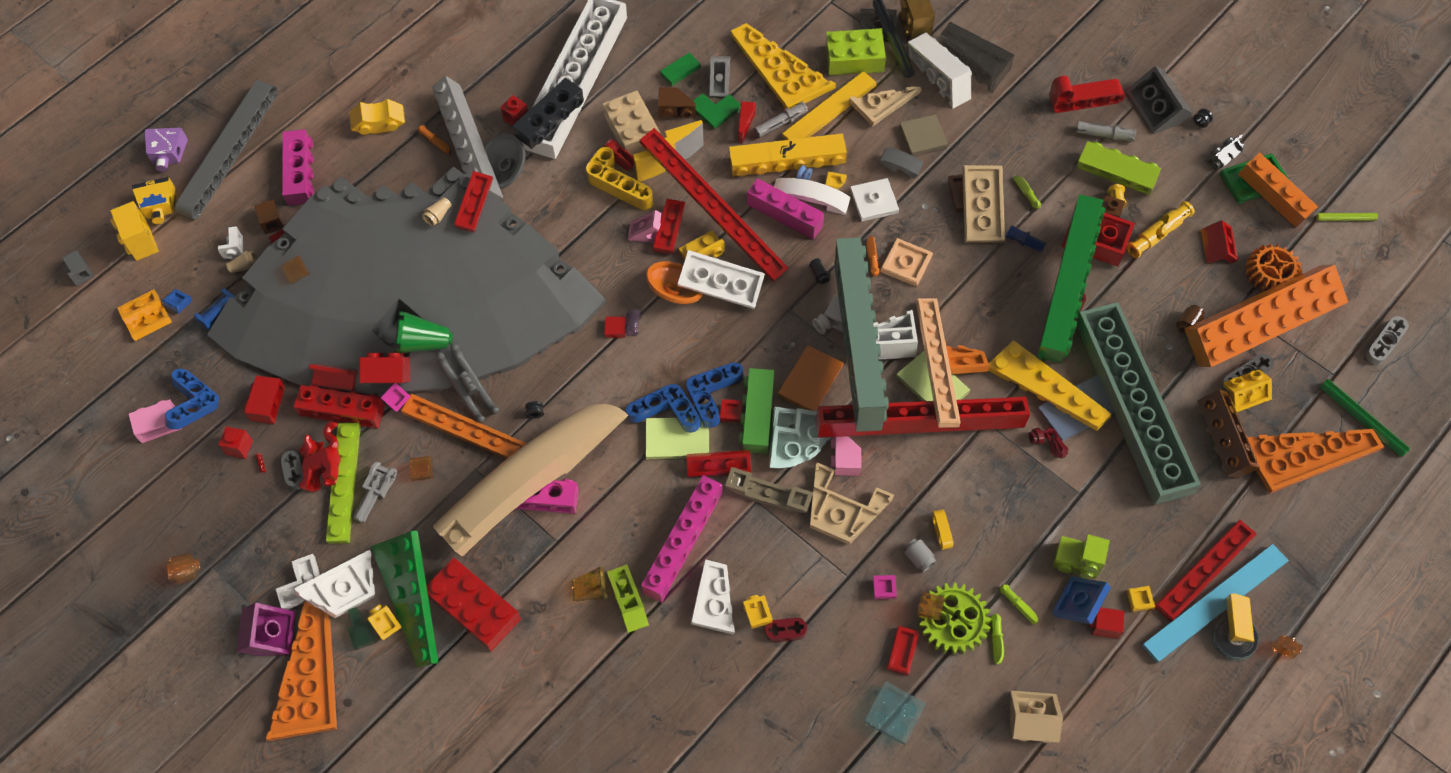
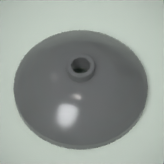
(506, 158)

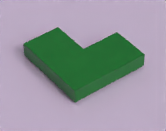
(716, 113)

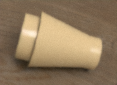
(436, 212)
(242, 262)

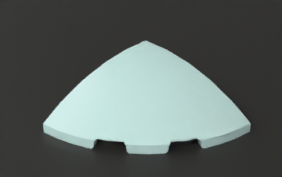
(793, 437)

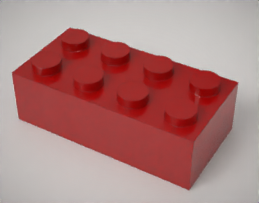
(472, 604)

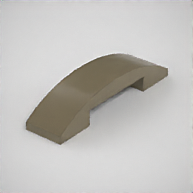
(767, 492)

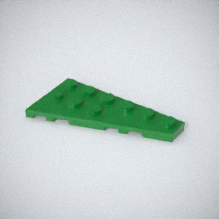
(405, 580)

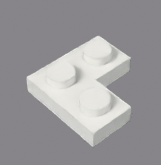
(305, 570)

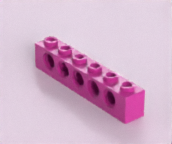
(682, 539)

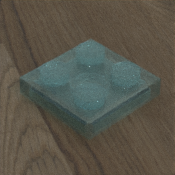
(895, 713)

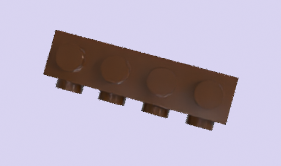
(1228, 434)

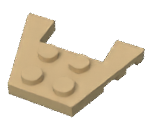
(839, 515)

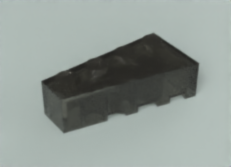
(986, 60)

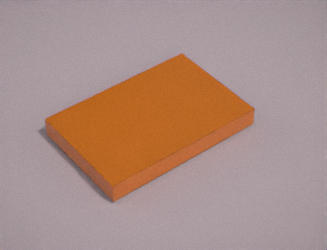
(810, 379)

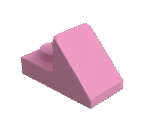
(645, 228)

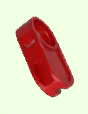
(621, 155)

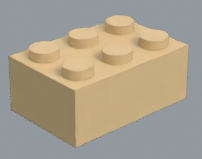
(629, 121)

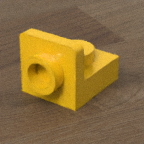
(757, 611)
(383, 621)

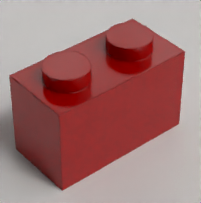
(264, 399)

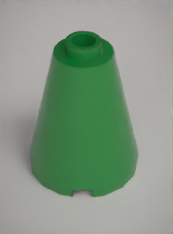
(420, 335)

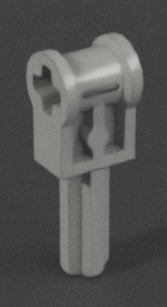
(375, 485)

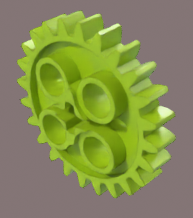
(964, 602)

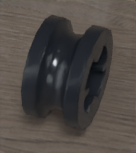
(1203, 118)
(534, 409)

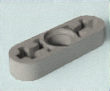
(1387, 332)

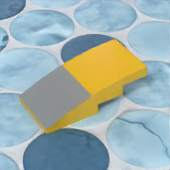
(684, 139)

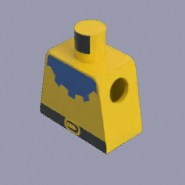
(155, 198)

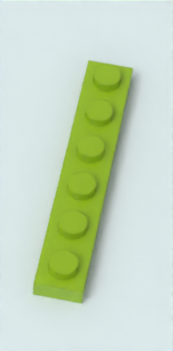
(343, 492)

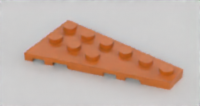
(1300, 456)
(308, 687)

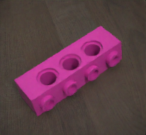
(297, 167)
(564, 503)

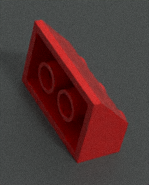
(1111, 240)

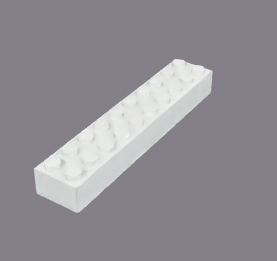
(582, 62)

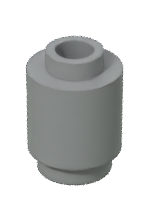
(920, 555)

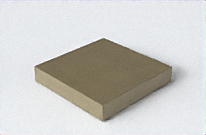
(923, 135)

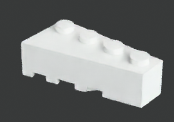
(941, 68)

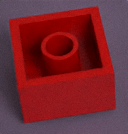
(380, 369)

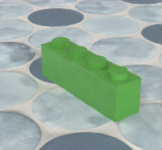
(758, 410)

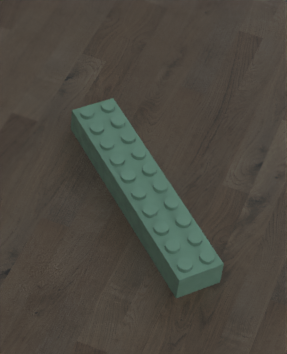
(860, 335)
(1137, 404)

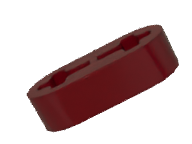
(787, 635)

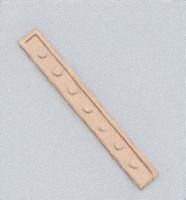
(937, 363)

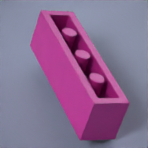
(785, 208)

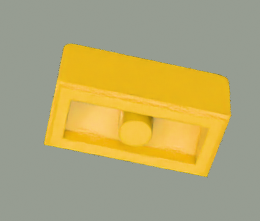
(1239, 618)

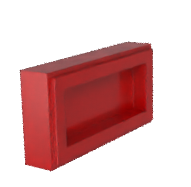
(903, 650)

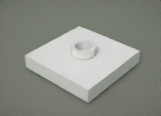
(874, 199)

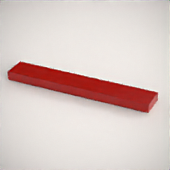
(1205, 570)

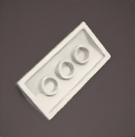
(721, 279)

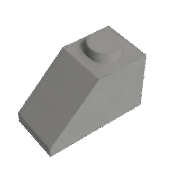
(719, 75)

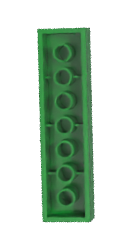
(1071, 279)

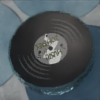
(1233, 649)

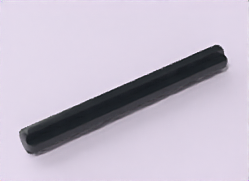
(893, 38)

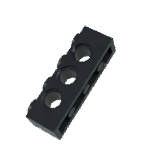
(548, 113)

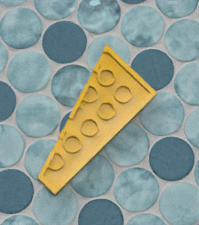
(781, 70)

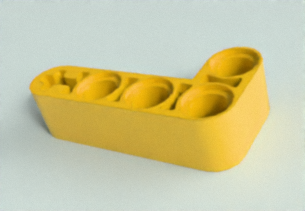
(639, 193)

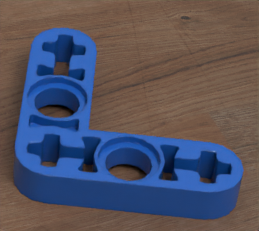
(703, 390)
(666, 401)
(179, 416)

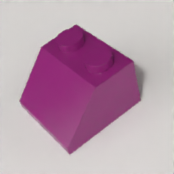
(265, 630)

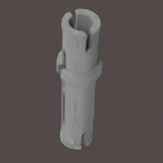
(786, 116)
(1106, 131)

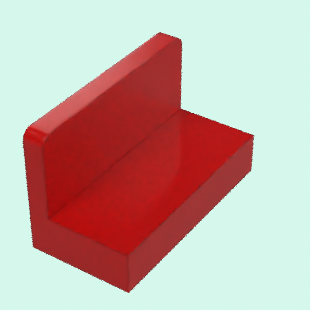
(1219, 242)
(333, 377)

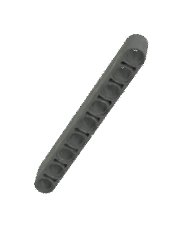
(226, 150)

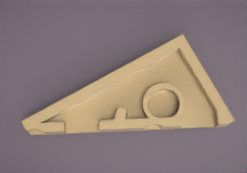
(880, 105)

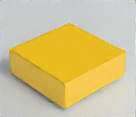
(1140, 599)

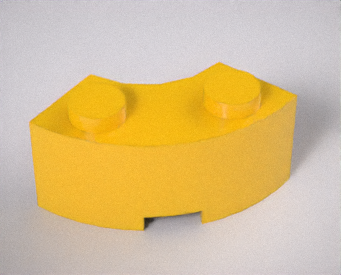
(376, 117)

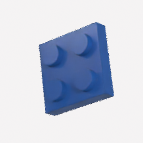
(1081, 600)

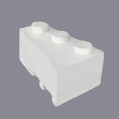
(897, 337)

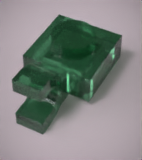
(362, 632)

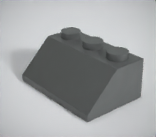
(1158, 100)

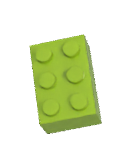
(855, 51)

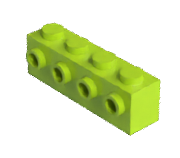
(1119, 167)

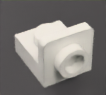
(234, 244)

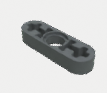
(1251, 366)

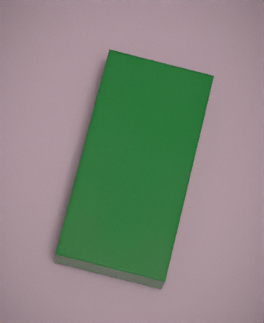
(680, 69)

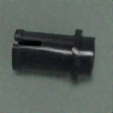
(820, 272)

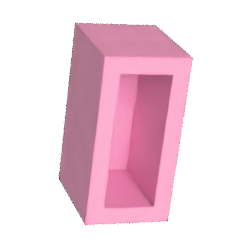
(150, 421)

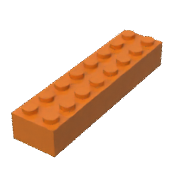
(1266, 315)

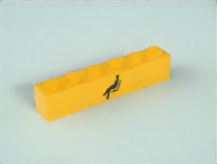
(787, 155)

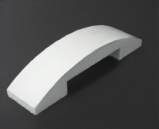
(814, 192)

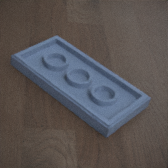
(1065, 424)

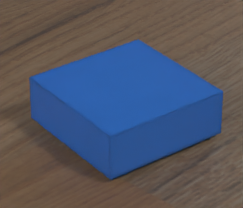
(177, 301)

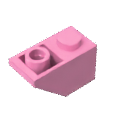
(847, 456)

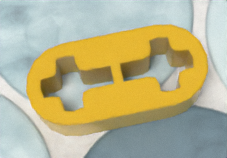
(942, 529)

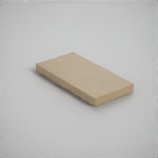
(983, 204)

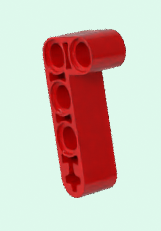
(1084, 96)

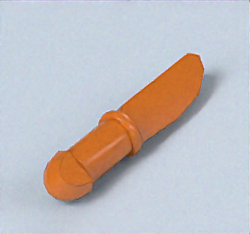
(434, 139)
(872, 254)

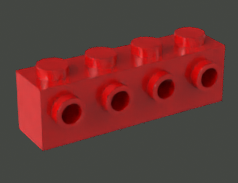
(339, 406)

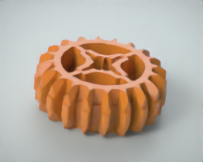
(1277, 264)

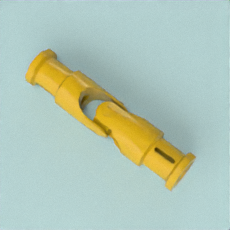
(1161, 228)

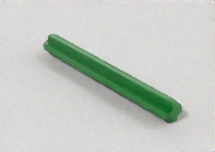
(1364, 417)

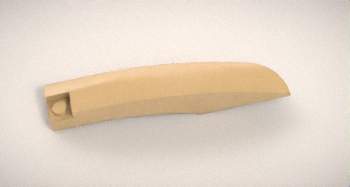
(526, 473)

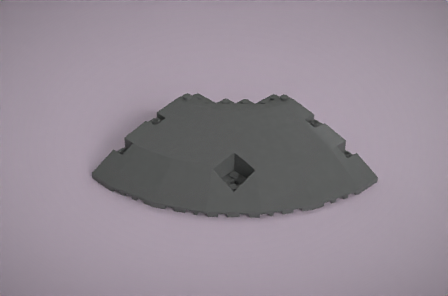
(381, 258)

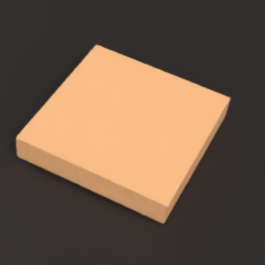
(906, 262)

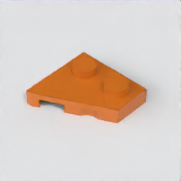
(966, 360)

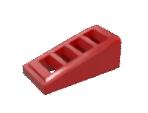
(746, 116)

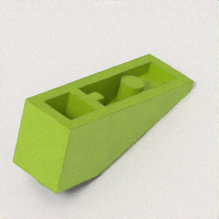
(628, 598)

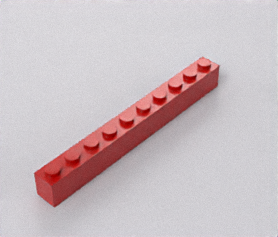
(921, 417)

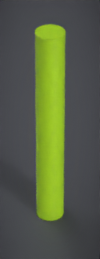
(1346, 217)

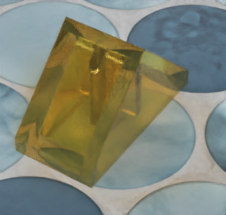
(590, 586)

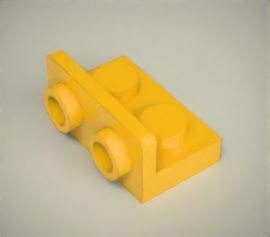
(706, 245)
(1249, 389)

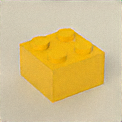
(133, 231)

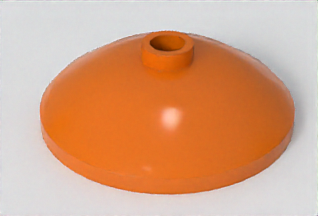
(663, 281)

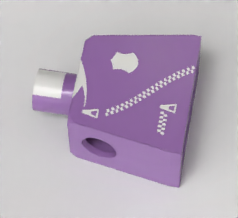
(165, 146)

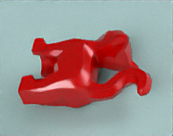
(320, 460)

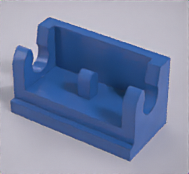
(211, 314)

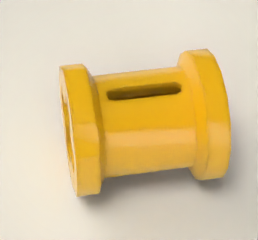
(1118, 193)

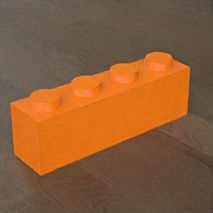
(1277, 190)

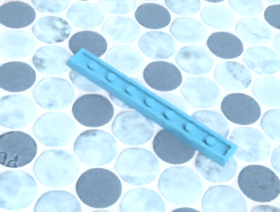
(1214, 603)

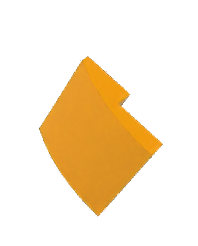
(144, 315)

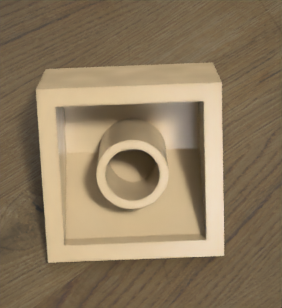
(1035, 716)

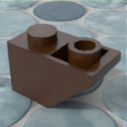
(675, 103)

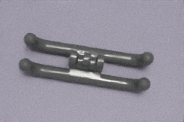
(466, 384)

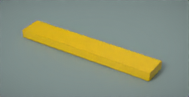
(830, 108)

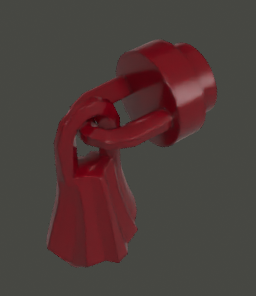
(1058, 448)

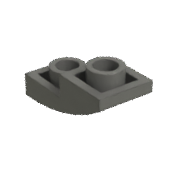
(897, 159)

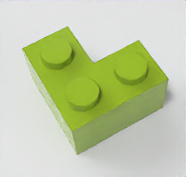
(1081, 557)

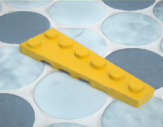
(1031, 374)

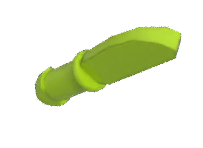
(1025, 188)
(1020, 604)
(998, 646)

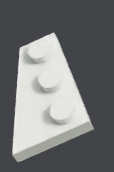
(713, 603)

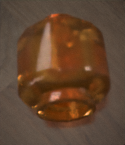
(183, 568)

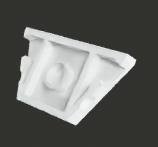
(341, 587)

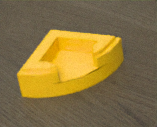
(835, 180)

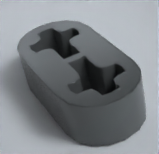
(288, 471)

